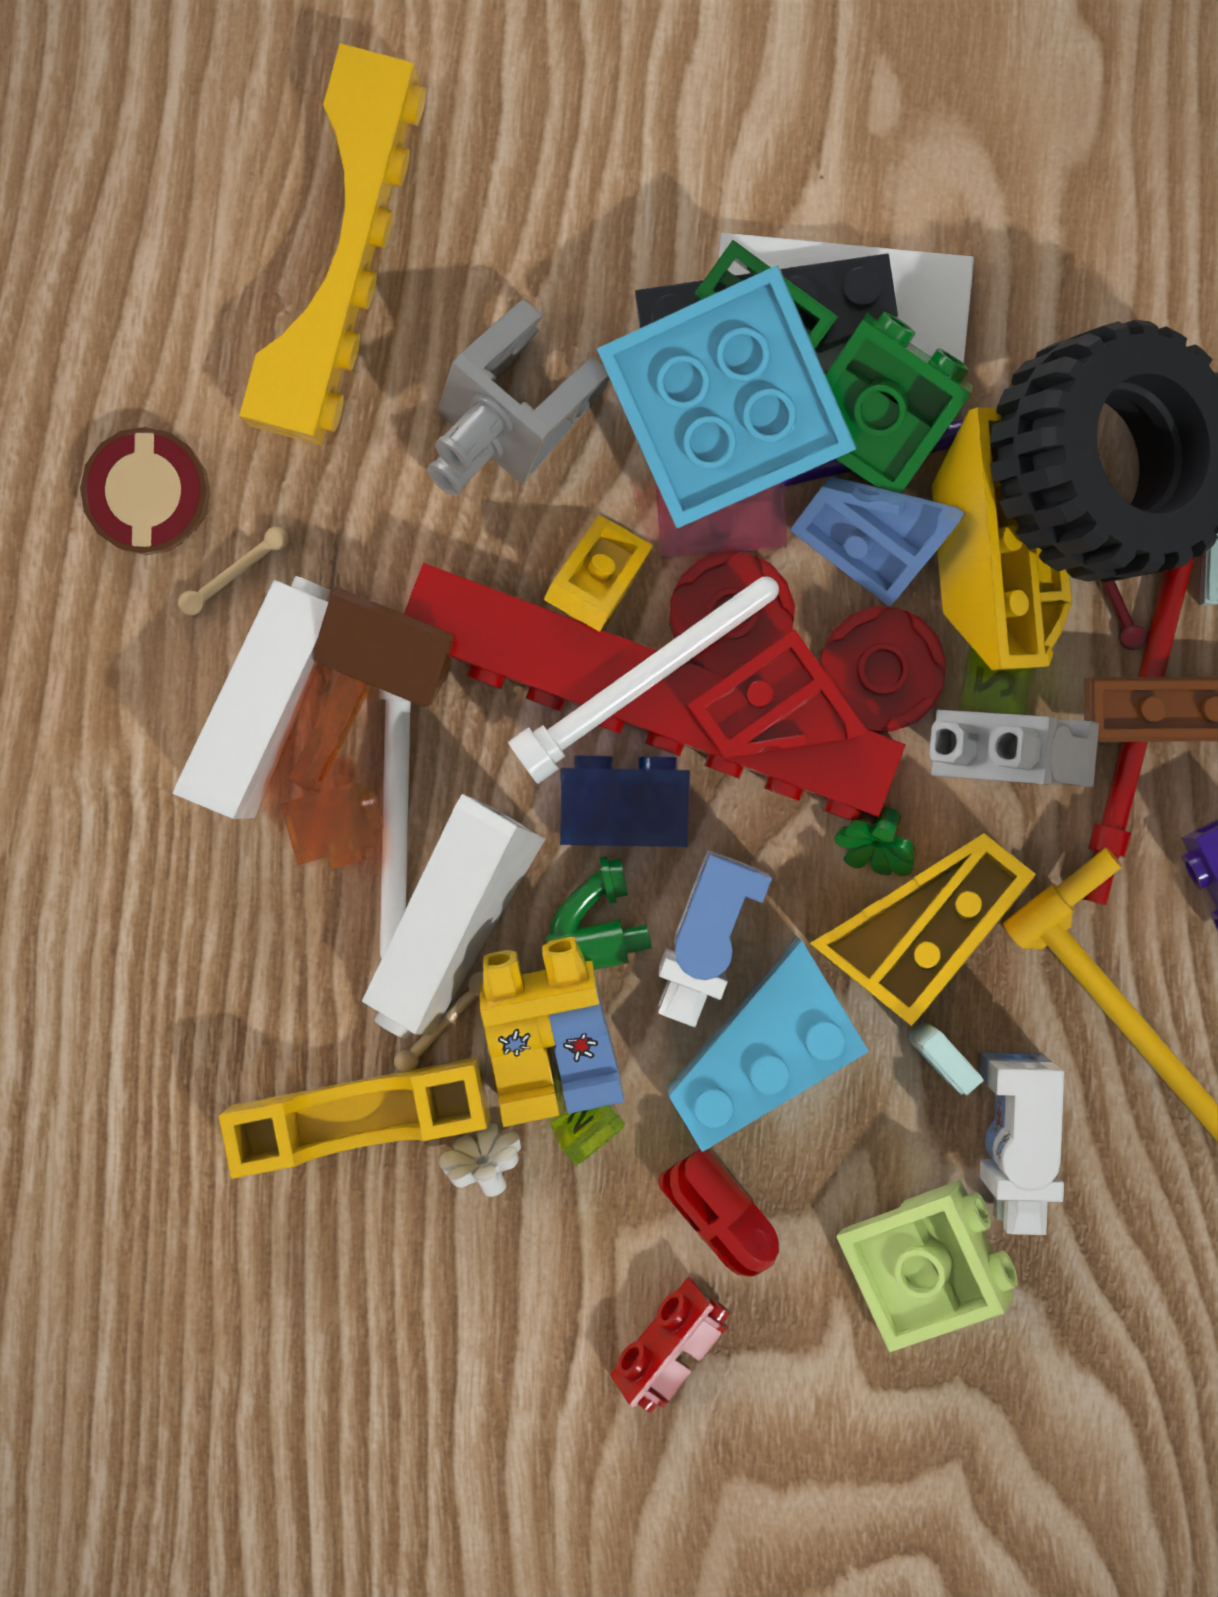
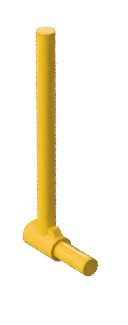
(1046, 923)

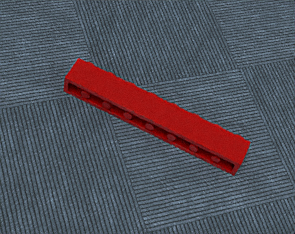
(575, 662)

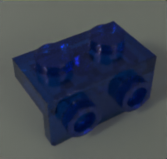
(624, 804)

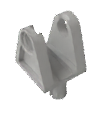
(491, 422)

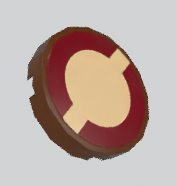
(145, 491)

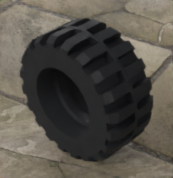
(1053, 462)

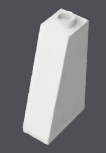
(257, 703)
(450, 916)

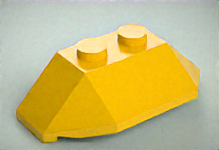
(989, 580)

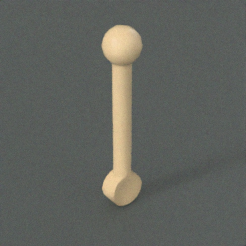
(193, 602)
(408, 1058)

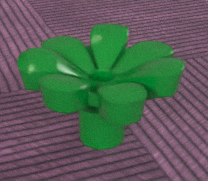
(877, 844)

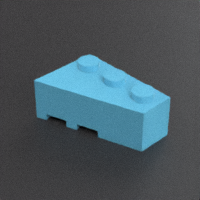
(766, 1051)

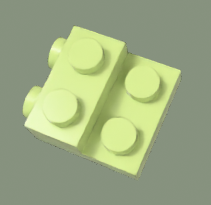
(929, 1266)

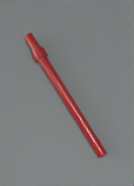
(1112, 831)

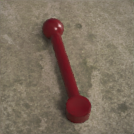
(1131, 636)

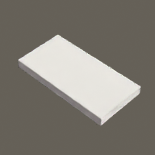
(928, 286)

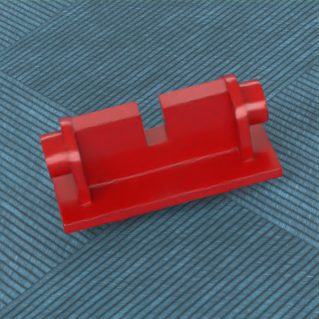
(649, 1367)

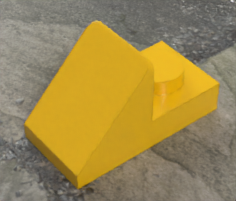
(598, 573)

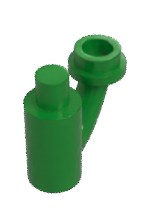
(604, 942)

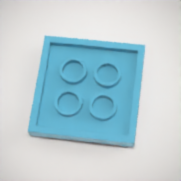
(727, 397)

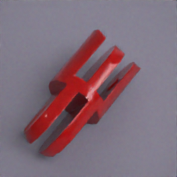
(721, 1213)

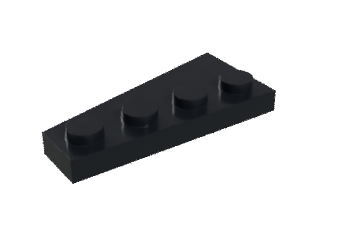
(842, 286)

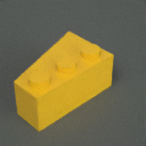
(927, 928)

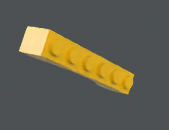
(298, 373)

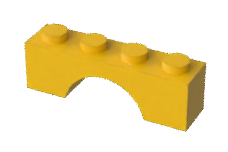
(354, 1114)

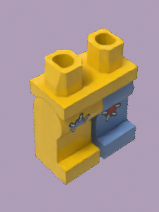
(542, 1011)

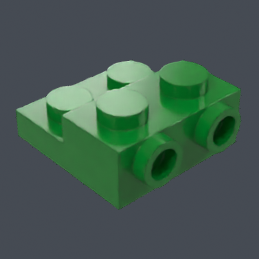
(894, 399)

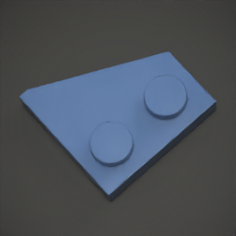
(875, 533)

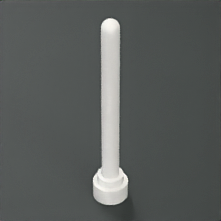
(544, 748)
(394, 815)

